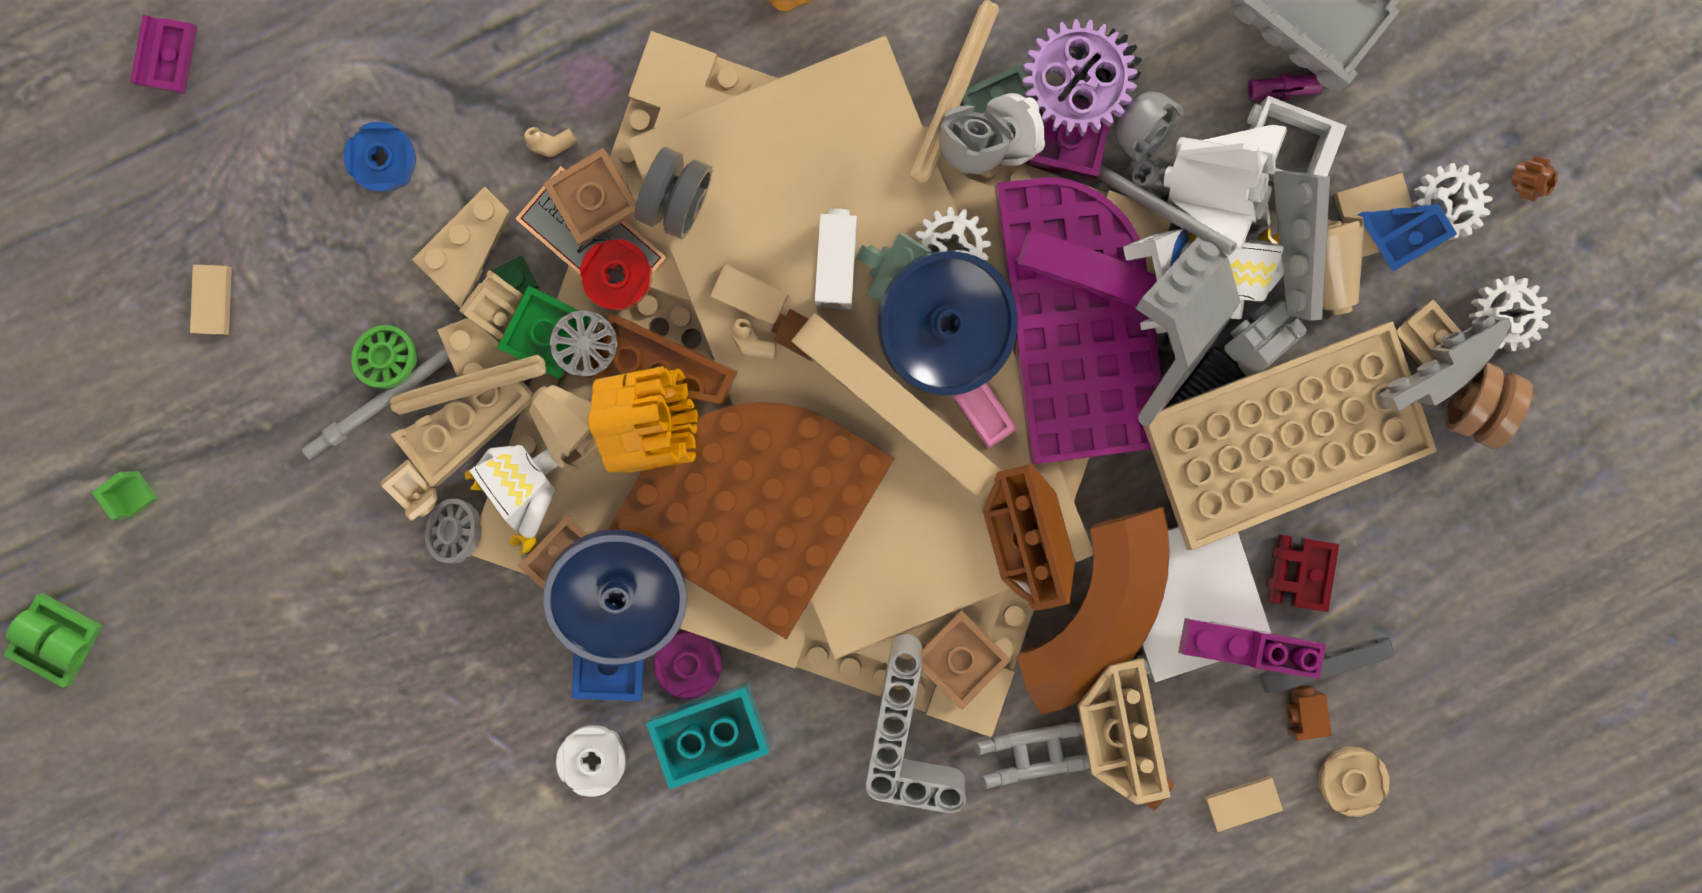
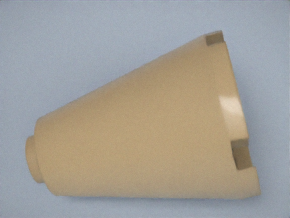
(1343, 264)

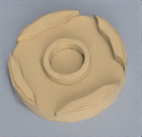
(1353, 781)

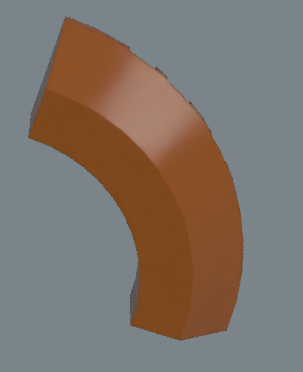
(1114, 617)

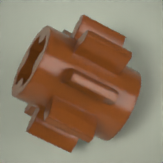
(1534, 178)

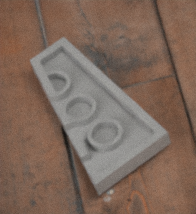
(1302, 227)

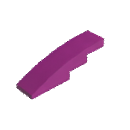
(1085, 268)

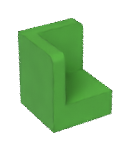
(124, 495)

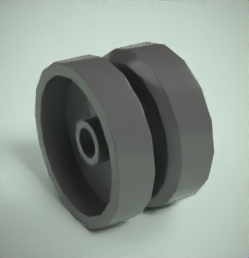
(673, 192)

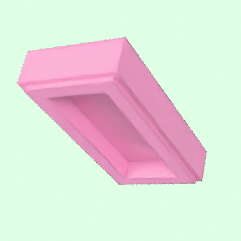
(985, 415)

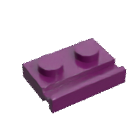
(163, 54)

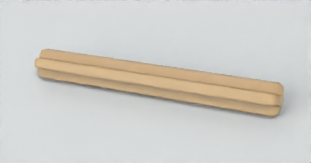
(468, 384)

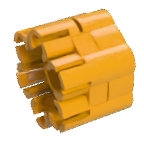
(637, 423)

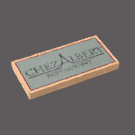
(548, 225)

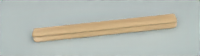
(955, 88)

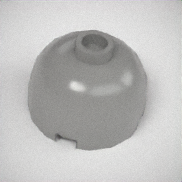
(1147, 124)
(973, 140)

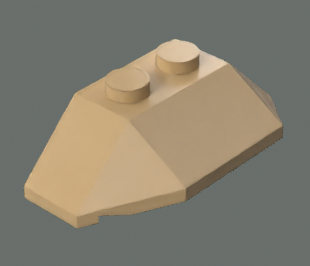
(1123, 733)

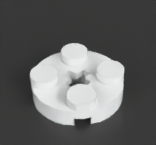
(1027, 123)
(577, 774)

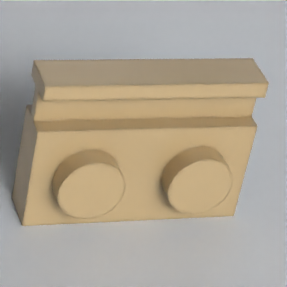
(492, 304)
(1425, 331)

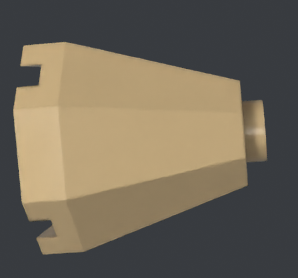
(564, 426)

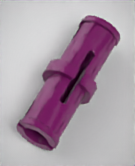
(1284, 87)

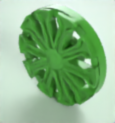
(383, 357)

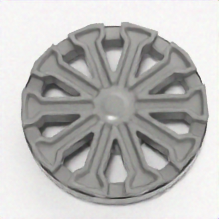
(583, 343)
(452, 531)

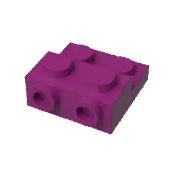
(1071, 152)

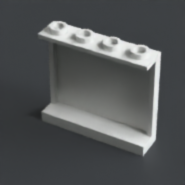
(1203, 586)

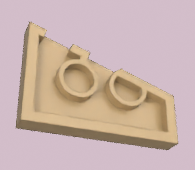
(462, 247)

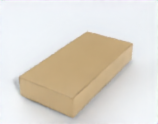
(749, 295)
(210, 299)
(1243, 803)

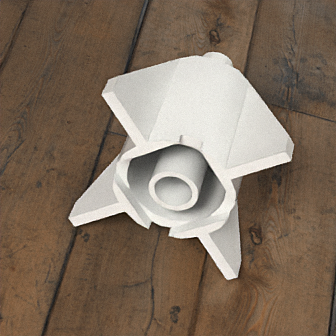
(1226, 179)

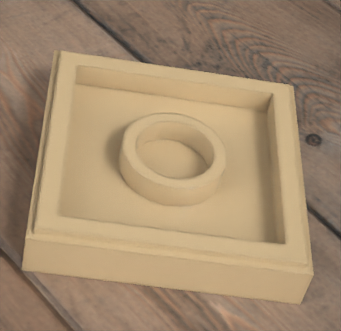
(1374, 196)

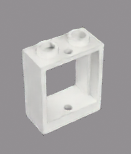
(1328, 130)
(836, 260)

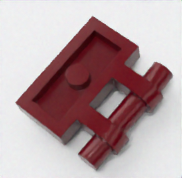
(1313, 573)

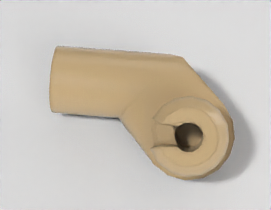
(547, 144)
(748, 342)

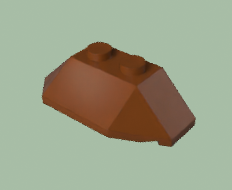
(1030, 537)

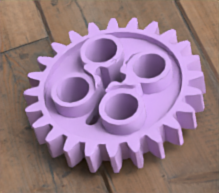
(1102, 97)

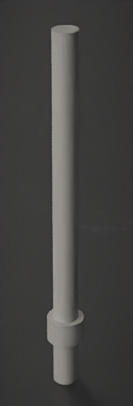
(336, 433)

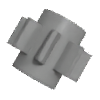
(1151, 175)

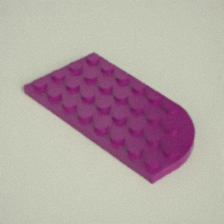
(1077, 353)

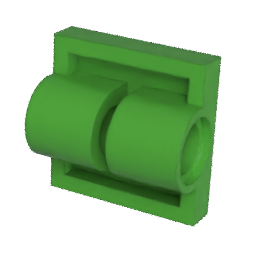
(51, 639)

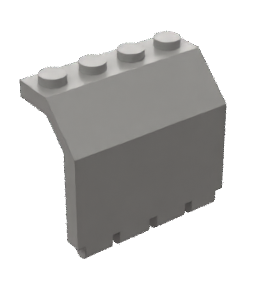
(1321, 34)
(1194, 306)

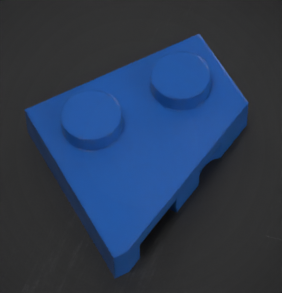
(1407, 232)

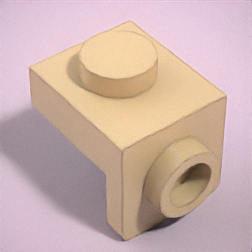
(410, 490)

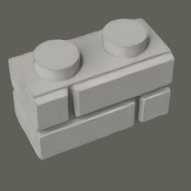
(1265, 339)

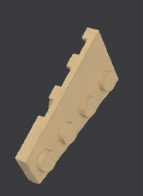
(454, 434)

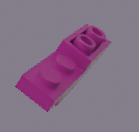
(1252, 648)

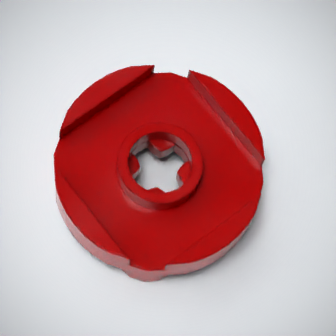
(611, 255)

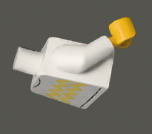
(1255, 267)
(516, 488)

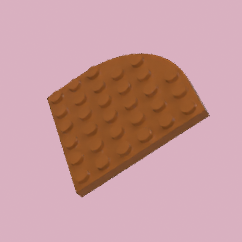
(759, 506)

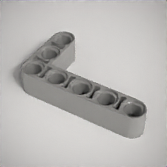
(894, 734)

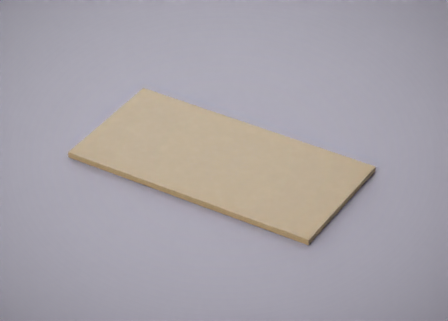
(778, 161)

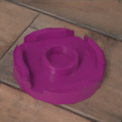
(688, 665)

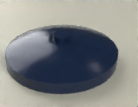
(947, 322)
(615, 597)

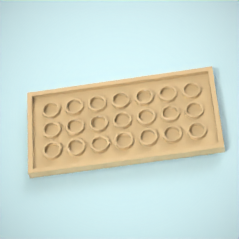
(1286, 436)

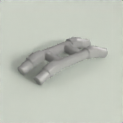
(1023, 768)

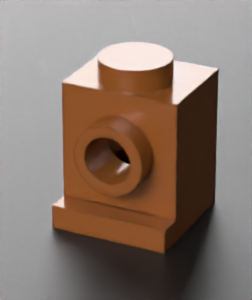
(1308, 714)

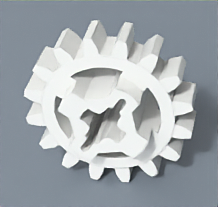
(1464, 193)
(935, 240)
(1511, 301)

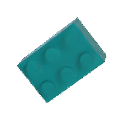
(708, 735)

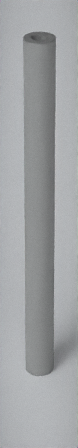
(1166, 210)

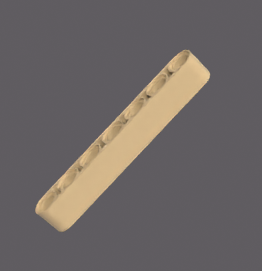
(895, 404)

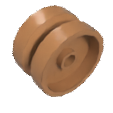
(1490, 406)

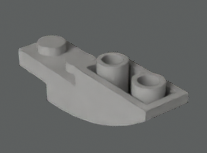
(1455, 365)

